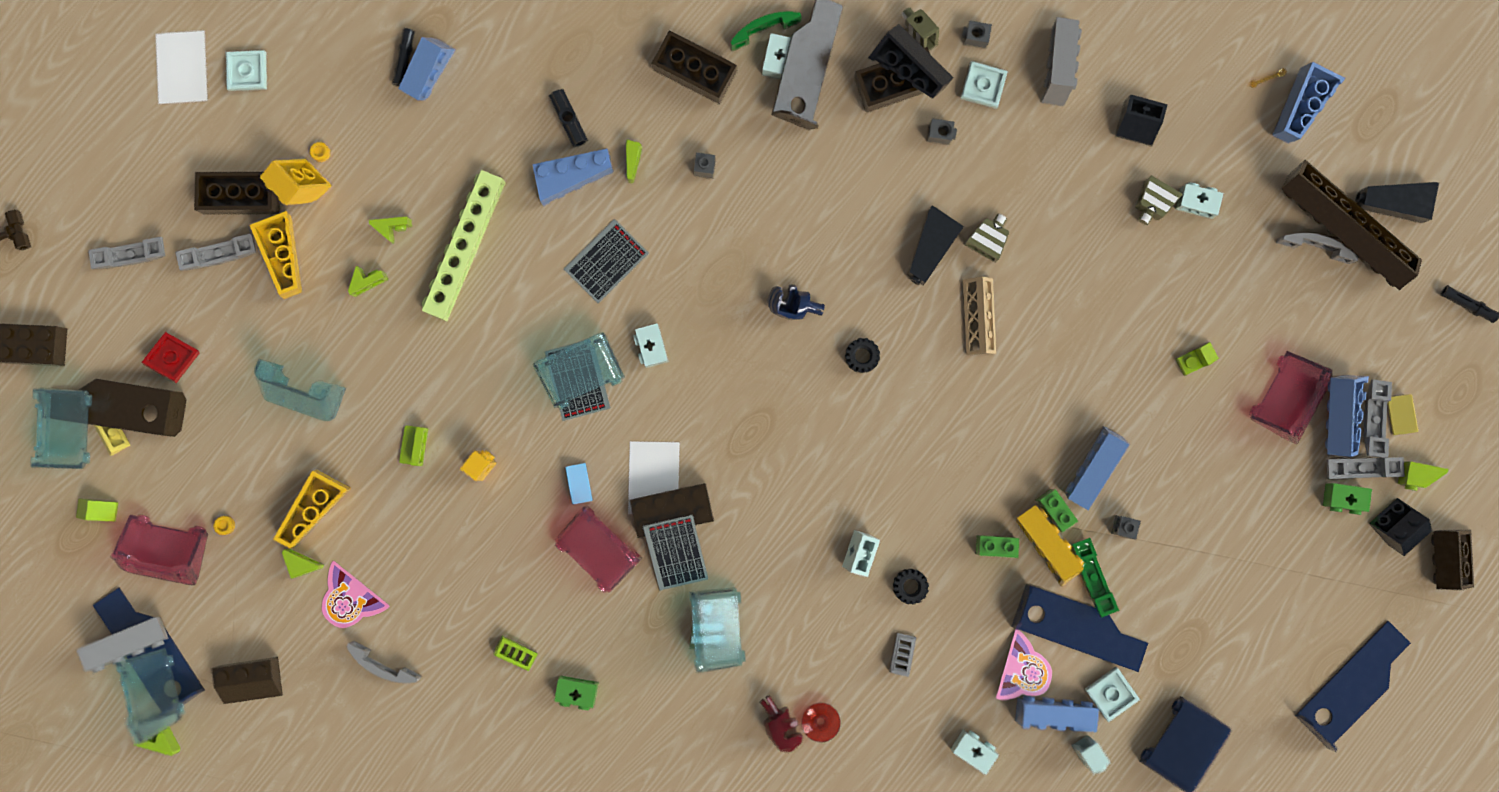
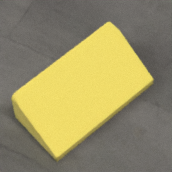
(1402, 415)
(112, 438)

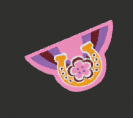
(348, 599)
(1024, 670)

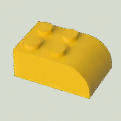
(295, 181)

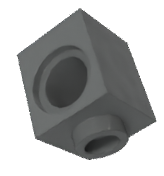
(982, 28)
(935, 137)
(704, 165)
(1126, 527)

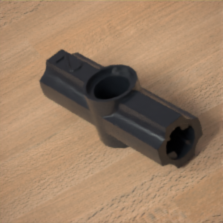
(563, 108)

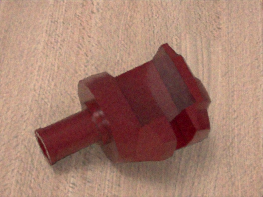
(777, 724)

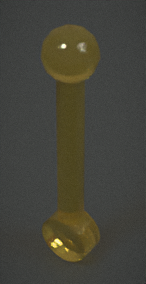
(1281, 72)

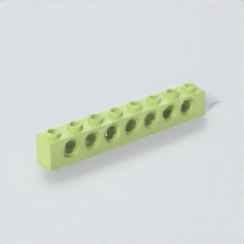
(473, 239)

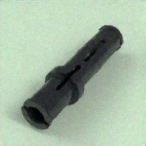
(405, 49)
(1477, 308)

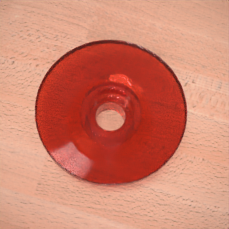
(821, 732)

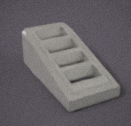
(904, 672)

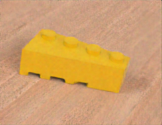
(279, 252)
(311, 505)
(1050, 545)

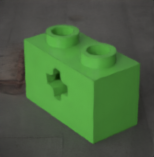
(1358, 501)
(1056, 510)
(997, 546)
(567, 685)

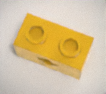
(479, 465)

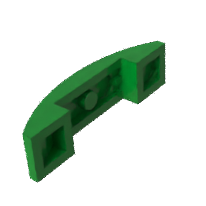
(786, 19)
(1094, 578)

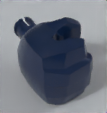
(795, 304)

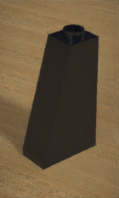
(1402, 201)
(934, 241)

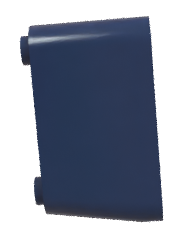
(1186, 746)

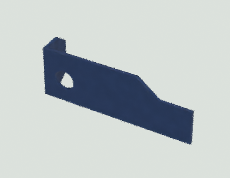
(120, 615)
(1355, 686)

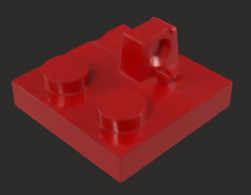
(170, 357)

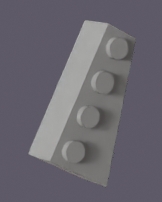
(1062, 61)
(122, 644)

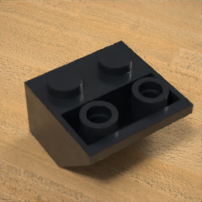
(1140, 120)
(1401, 526)

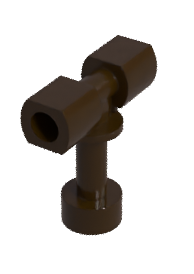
(14, 230)

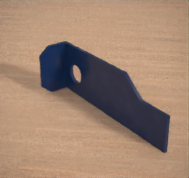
(1078, 628)

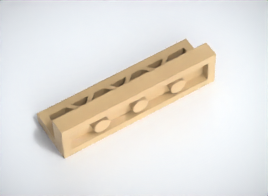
(985, 315)

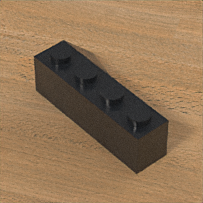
(911, 62)

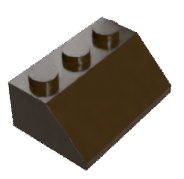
(1453, 559)
(247, 680)

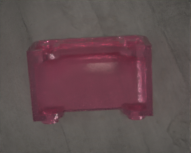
(1292, 397)
(597, 549)
(160, 551)

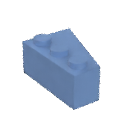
(425, 67)

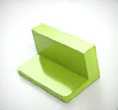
(413, 445)

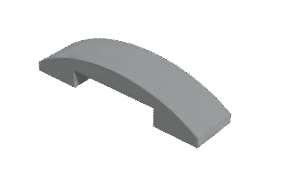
(1339, 251)
(128, 254)
(216, 254)
(1375, 418)
(1365, 468)
(360, 654)

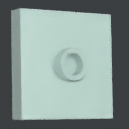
(246, 70)
(984, 85)
(1112, 694)

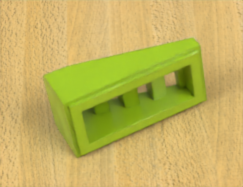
(633, 154)
(497, 652)

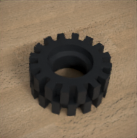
(872, 349)
(922, 586)

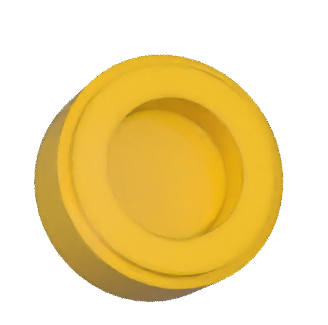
(319, 152)
(224, 525)

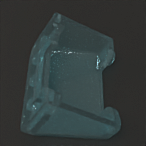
(579, 370)
(320, 402)
(61, 428)
(716, 629)
(149, 694)

